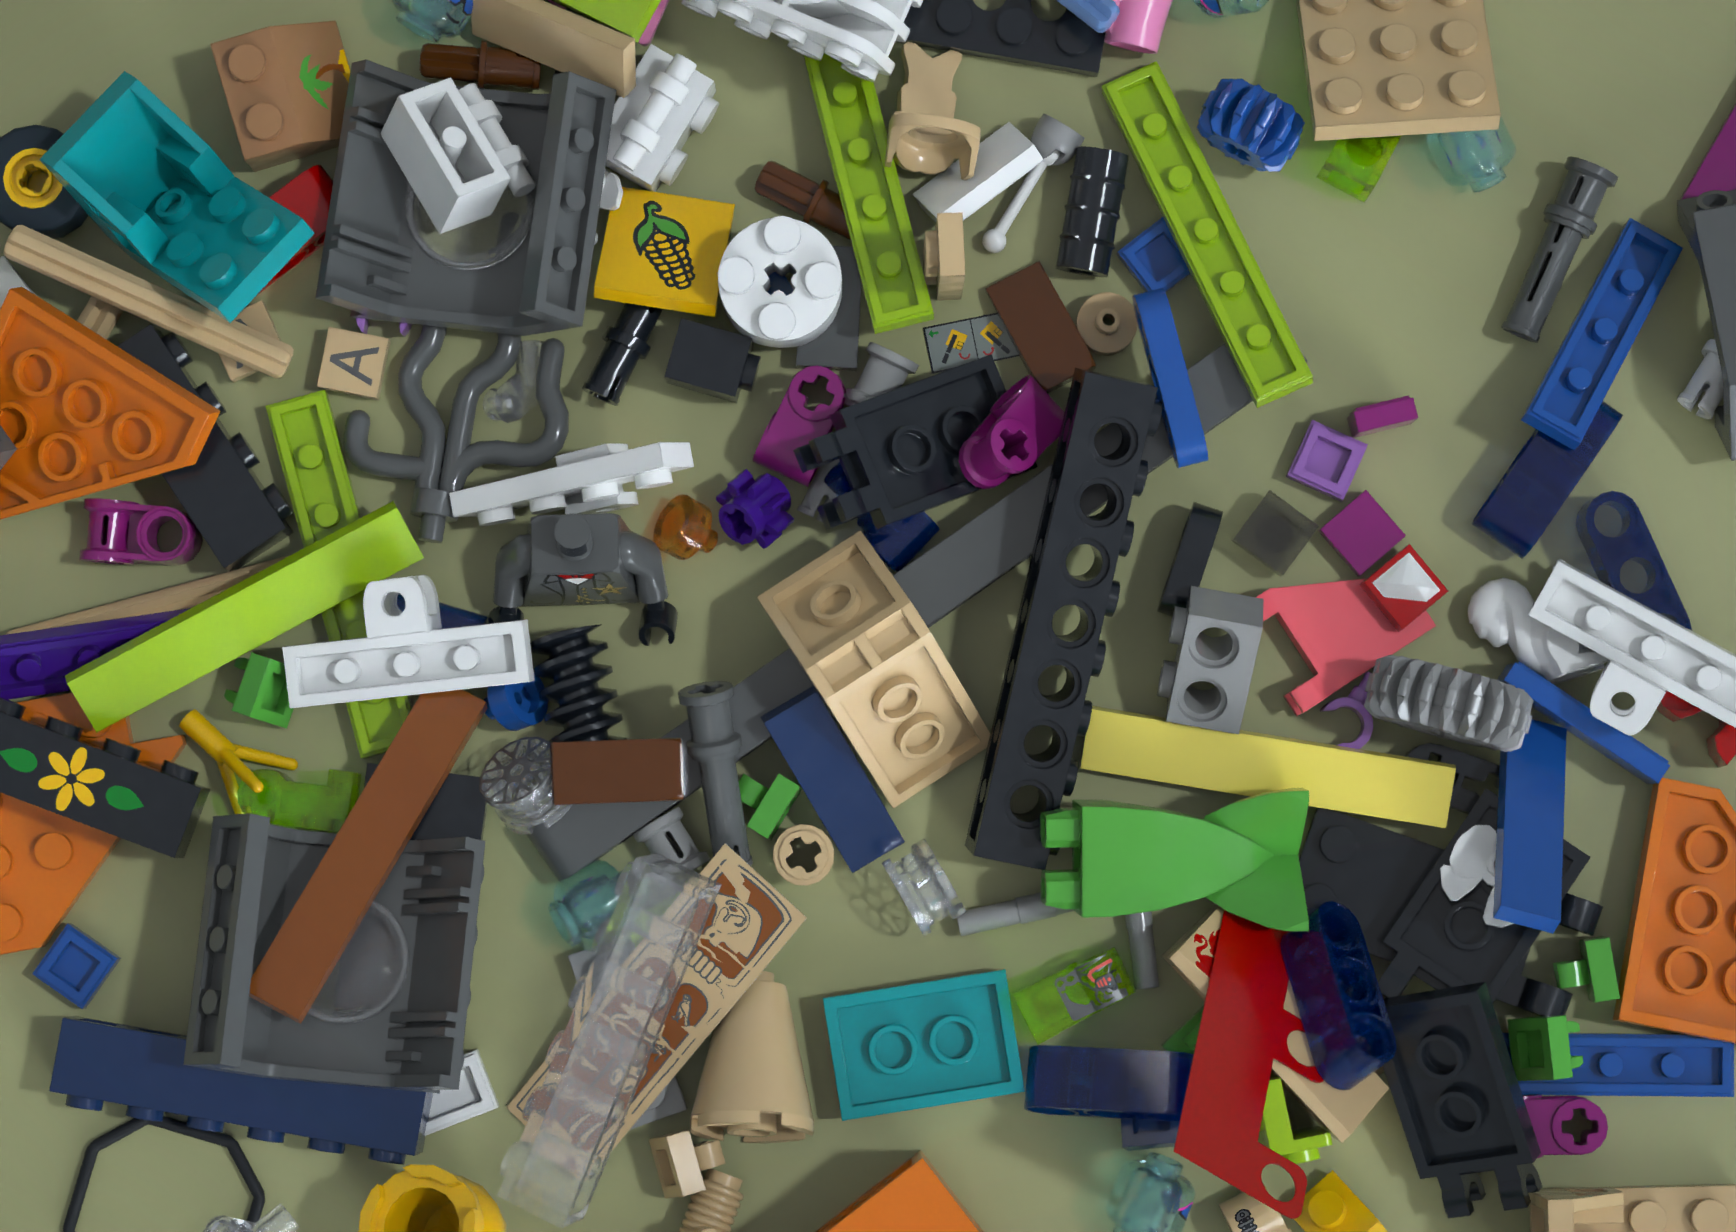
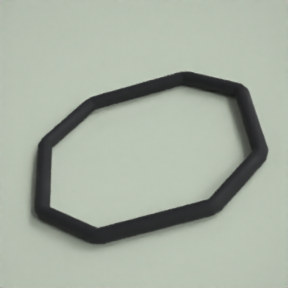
(175, 1126)

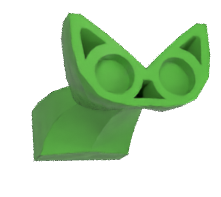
(1159, 858)

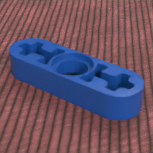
(1171, 377)

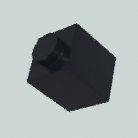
(712, 361)

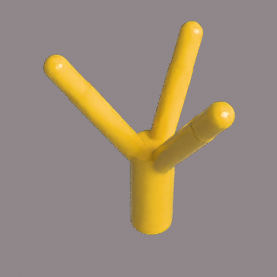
(229, 755)

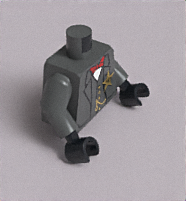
(579, 563)

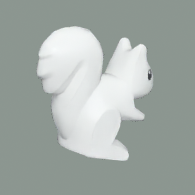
(1501, 616)

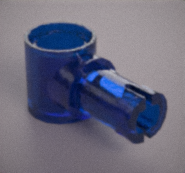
(896, 542)

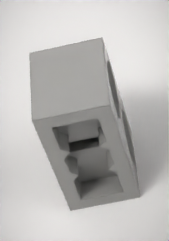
(1219, 660)

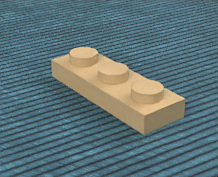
(945, 256)

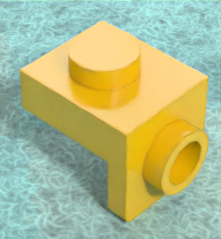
(1335, 1208)

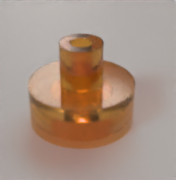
(685, 528)

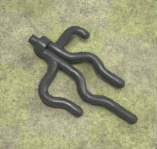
(447, 464)

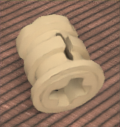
(784, 849)

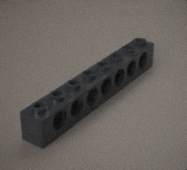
(1091, 403)

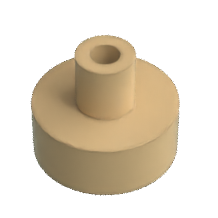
(1103, 338)

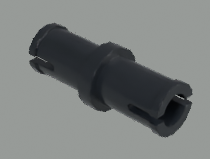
(623, 348)

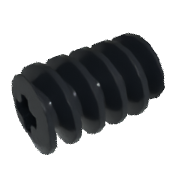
(576, 685)

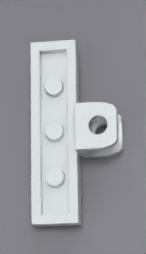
(581, 483)
(1642, 648)
(407, 652)

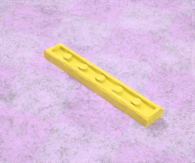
(1262, 763)

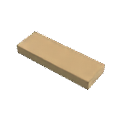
(558, 40)

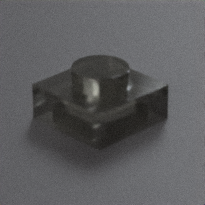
(1275, 533)

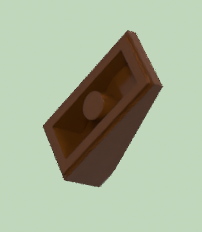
(1040, 327)
(617, 771)

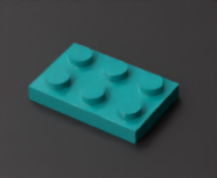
(923, 1044)

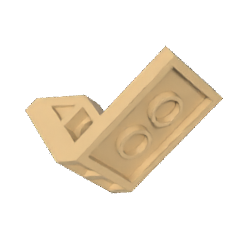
(877, 668)
(1635, 1209)

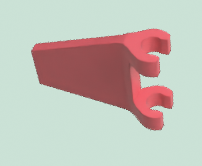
(1336, 634)

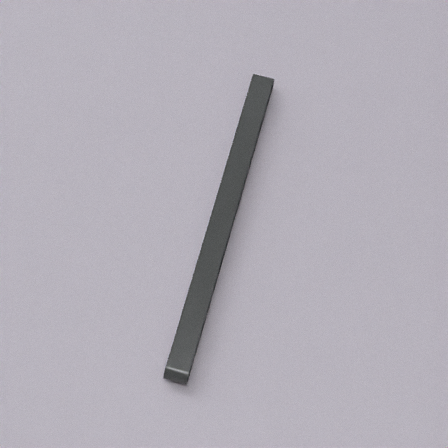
(936, 587)

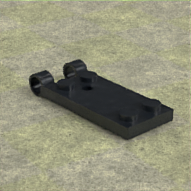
(1379, 873)

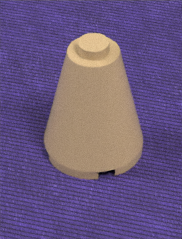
(754, 1072)

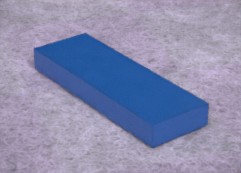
(1579, 721)

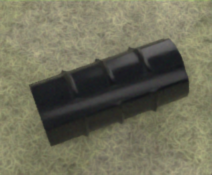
(1092, 211)

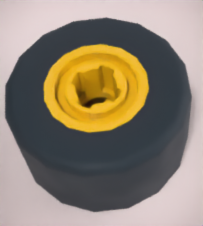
(43, 201)

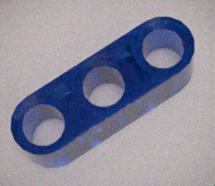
(1540, 484)
(1631, 544)
(1338, 997)
(1107, 1082)

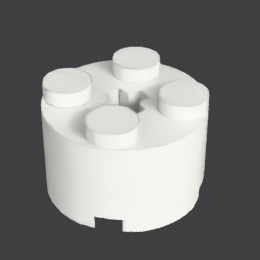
(780, 247)

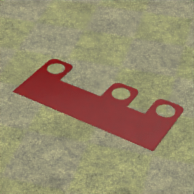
(1233, 1062)

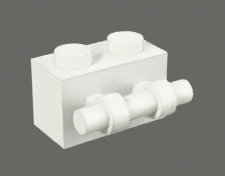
(658, 119)
(454, 152)

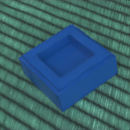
(1154, 258)
(76, 966)

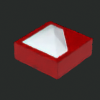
(1404, 587)

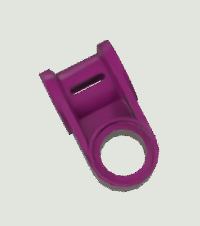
(796, 425)
(1012, 435)
(128, 533)
(1547, 1117)

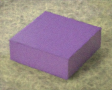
(1326, 460)

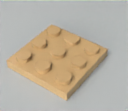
(1397, 67)

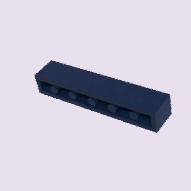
(147, 1073)

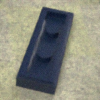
(832, 779)

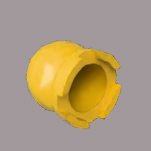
(430, 1201)

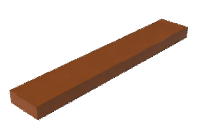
(365, 851)

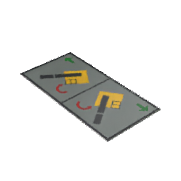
(966, 341)

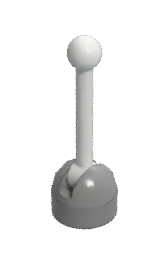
(1056, 146)

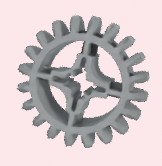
(1448, 703)

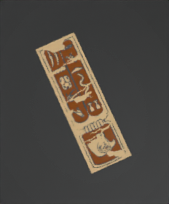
(736, 944)

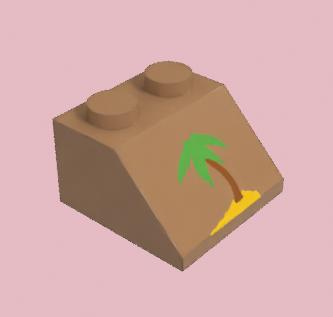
(285, 90)

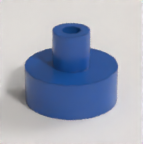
(516, 704)

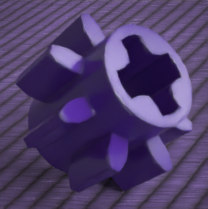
(754, 509)

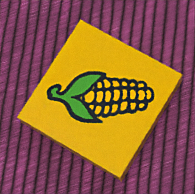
(664, 251)

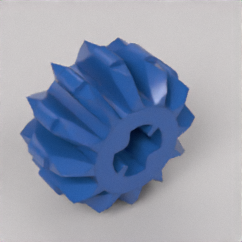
(1250, 125)

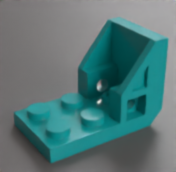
(173, 199)

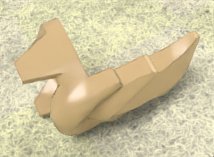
(923, 129)

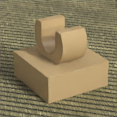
(681, 1162)

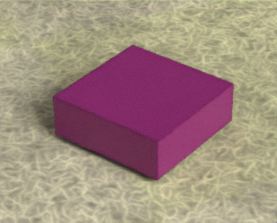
(1382, 416)
(1362, 533)

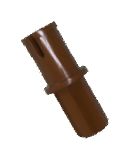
(479, 65)
(802, 196)

